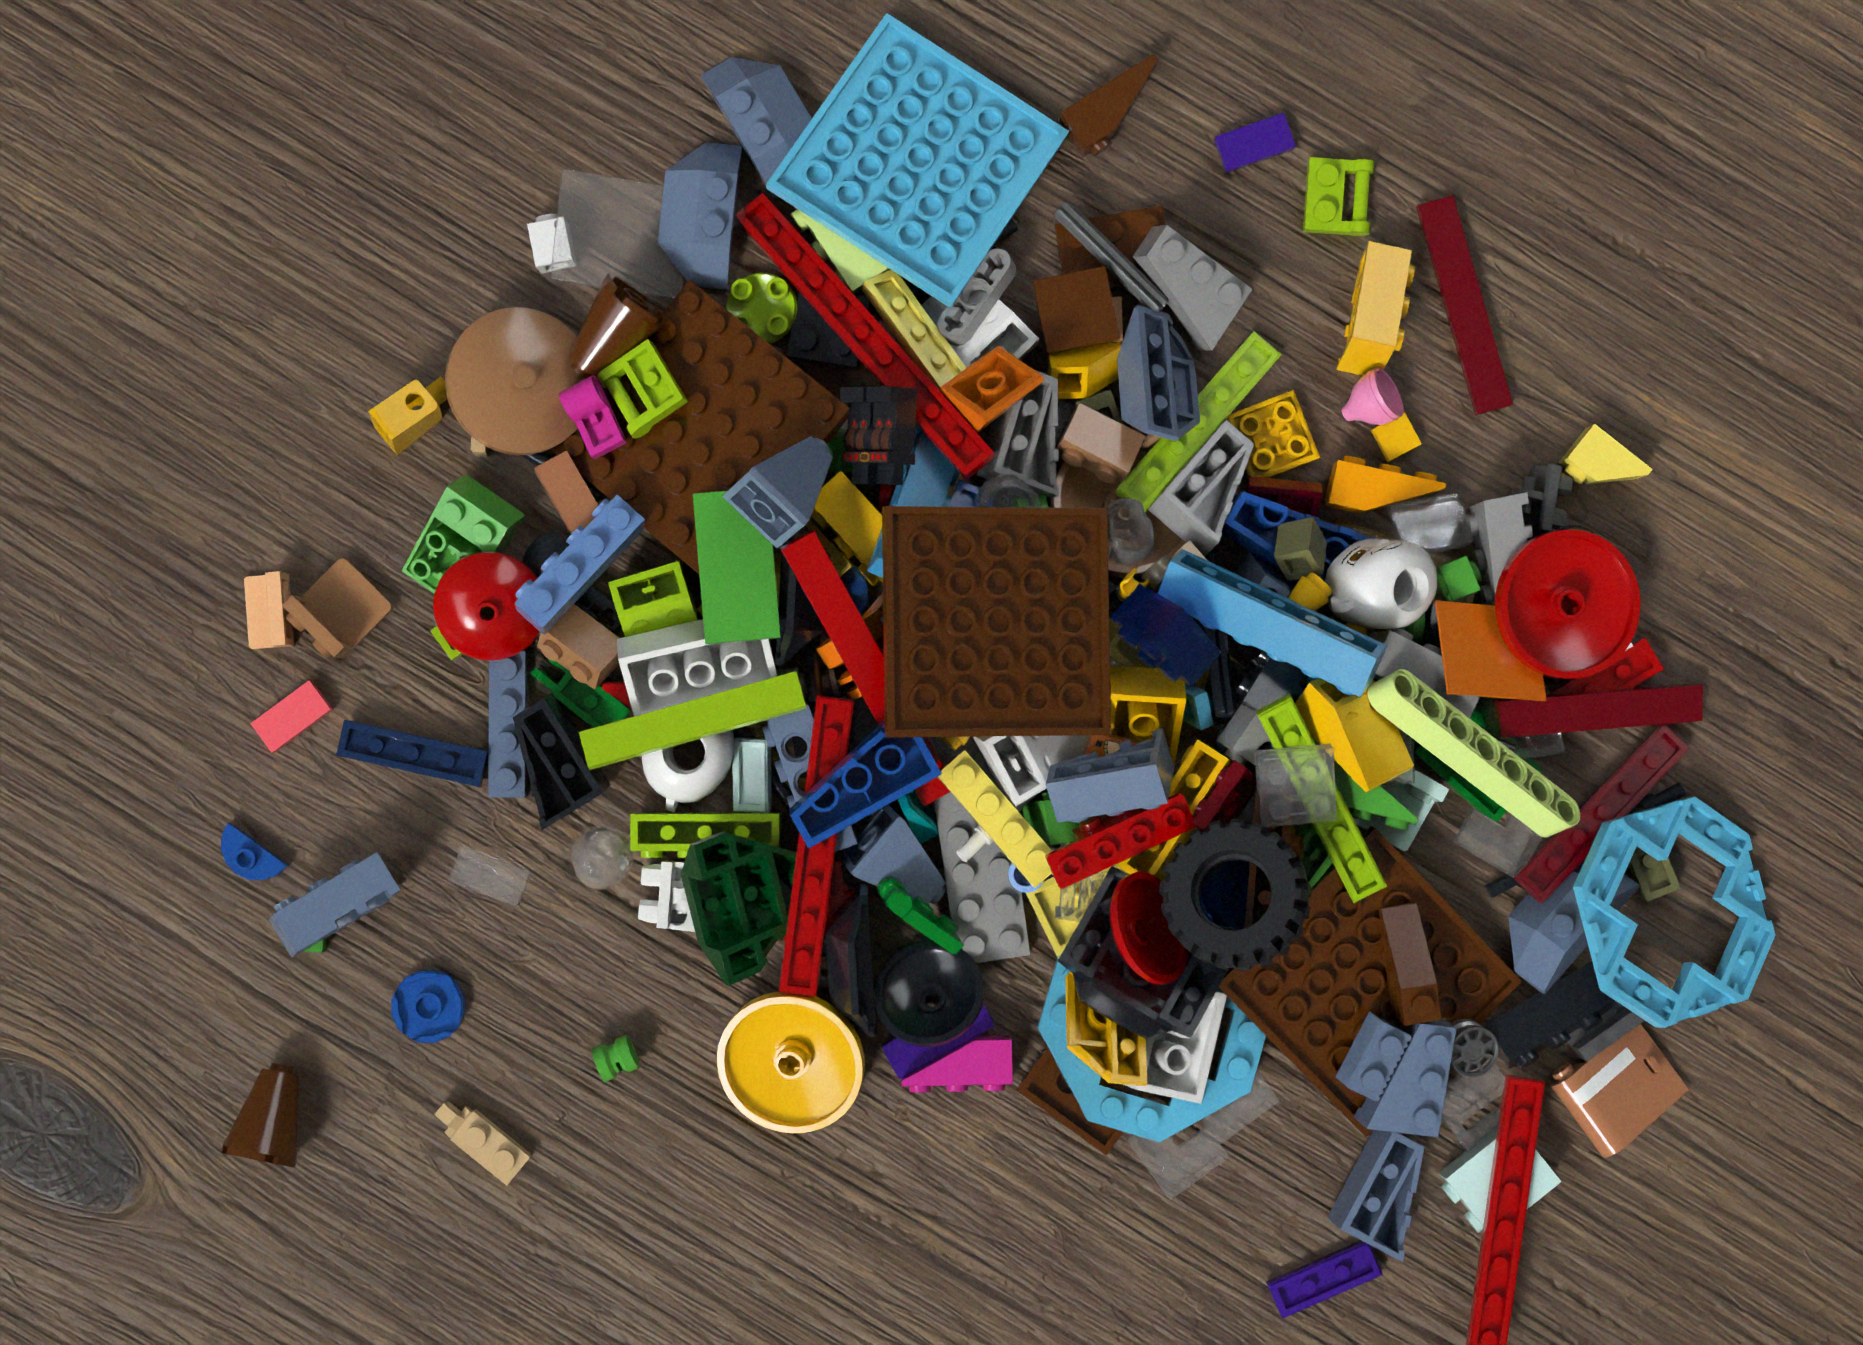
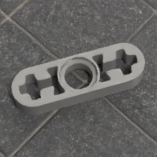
(978, 311)

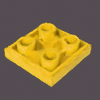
(1278, 435)

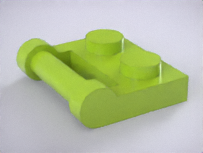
(1326, 193)
(651, 381)

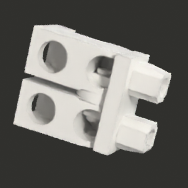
(672, 907)

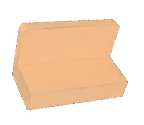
(265, 612)

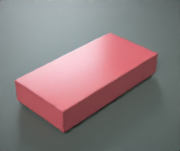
(291, 716)

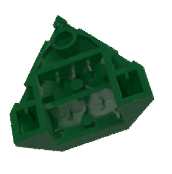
(738, 900)

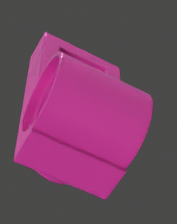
(593, 416)

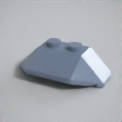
(759, 110)
(701, 213)
(1157, 377)
(1551, 933)

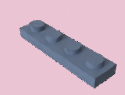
(506, 699)

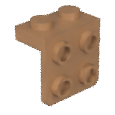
(338, 609)

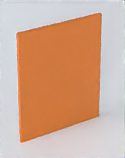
(1477, 657)

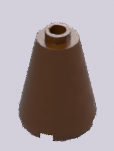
(613, 326)
(268, 1119)

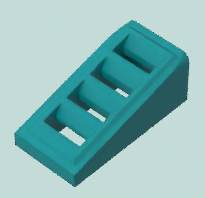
(918, 817)

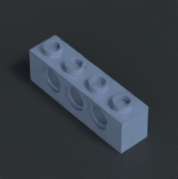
(791, 767)

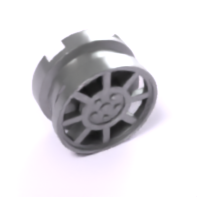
(1472, 1048)

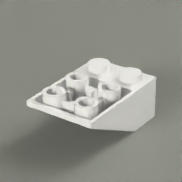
(999, 328)
(1023, 762)

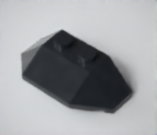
(797, 616)
(850, 962)

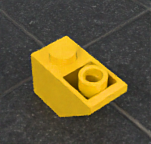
(1084, 369)

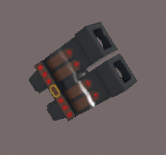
(879, 433)

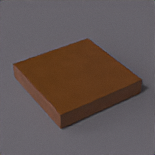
(1076, 310)

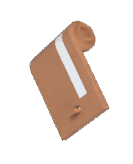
(1619, 1090)

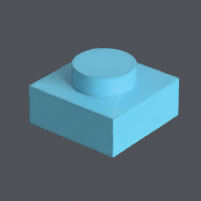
(1198, 707)

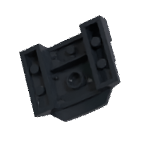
(1119, 993)

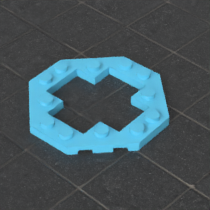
(1611, 932)
(1138, 1115)

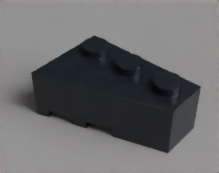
(1270, 683)
(555, 761)

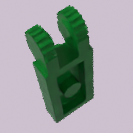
(591, 705)
(919, 915)

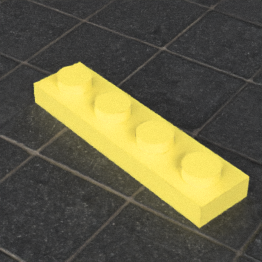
(913, 327)
(997, 817)

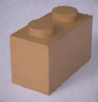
(1099, 445)
(581, 647)

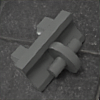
(1542, 490)

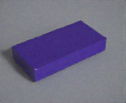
(1254, 142)

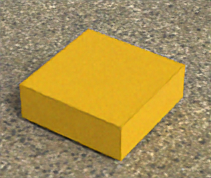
(1396, 437)

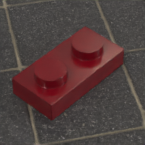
(1296, 495)

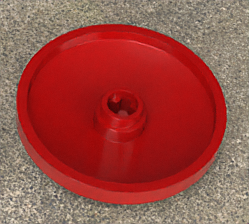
(1567, 604)

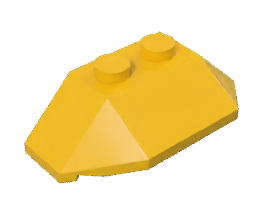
(1102, 1044)

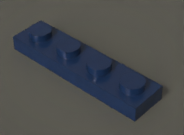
(412, 753)

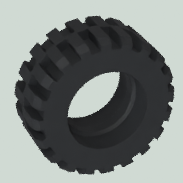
(1205, 853)

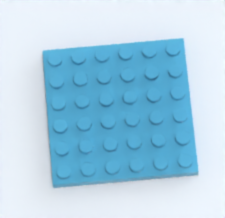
(917, 160)

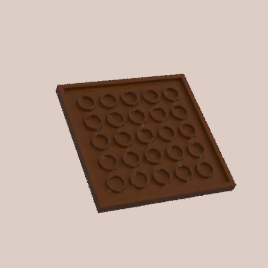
(738, 413)
(995, 621)
(1337, 973)

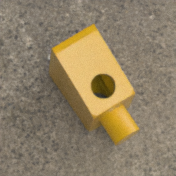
(401, 424)

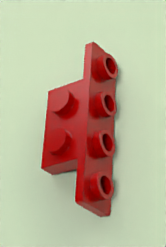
(1113, 839)

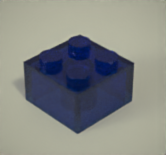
(1165, 636)

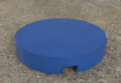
(428, 1006)

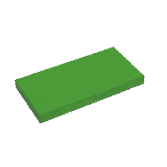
(734, 574)

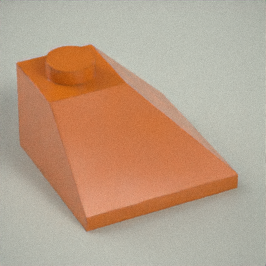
(990, 387)

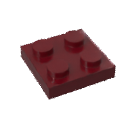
(1232, 793)

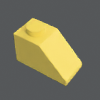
(1601, 459)

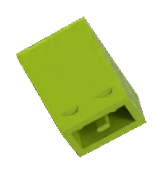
(654, 599)

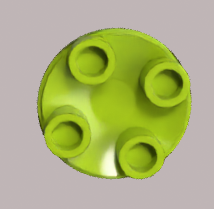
(764, 305)

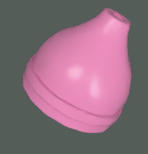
(1374, 399)

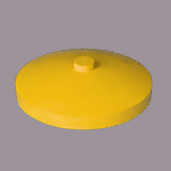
(790, 1062)

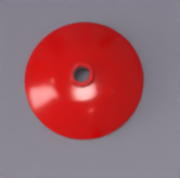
(478, 582)
(1143, 931)

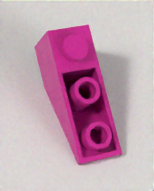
(975, 1062)

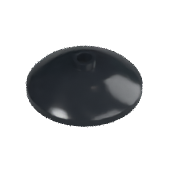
(916, 977)

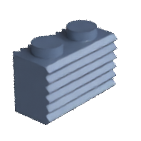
(1373, 1056)

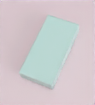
(751, 775)

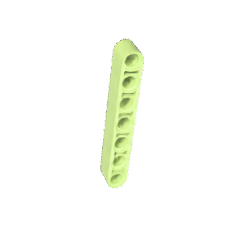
(1473, 753)

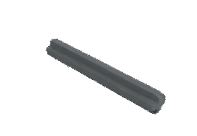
(1110, 257)

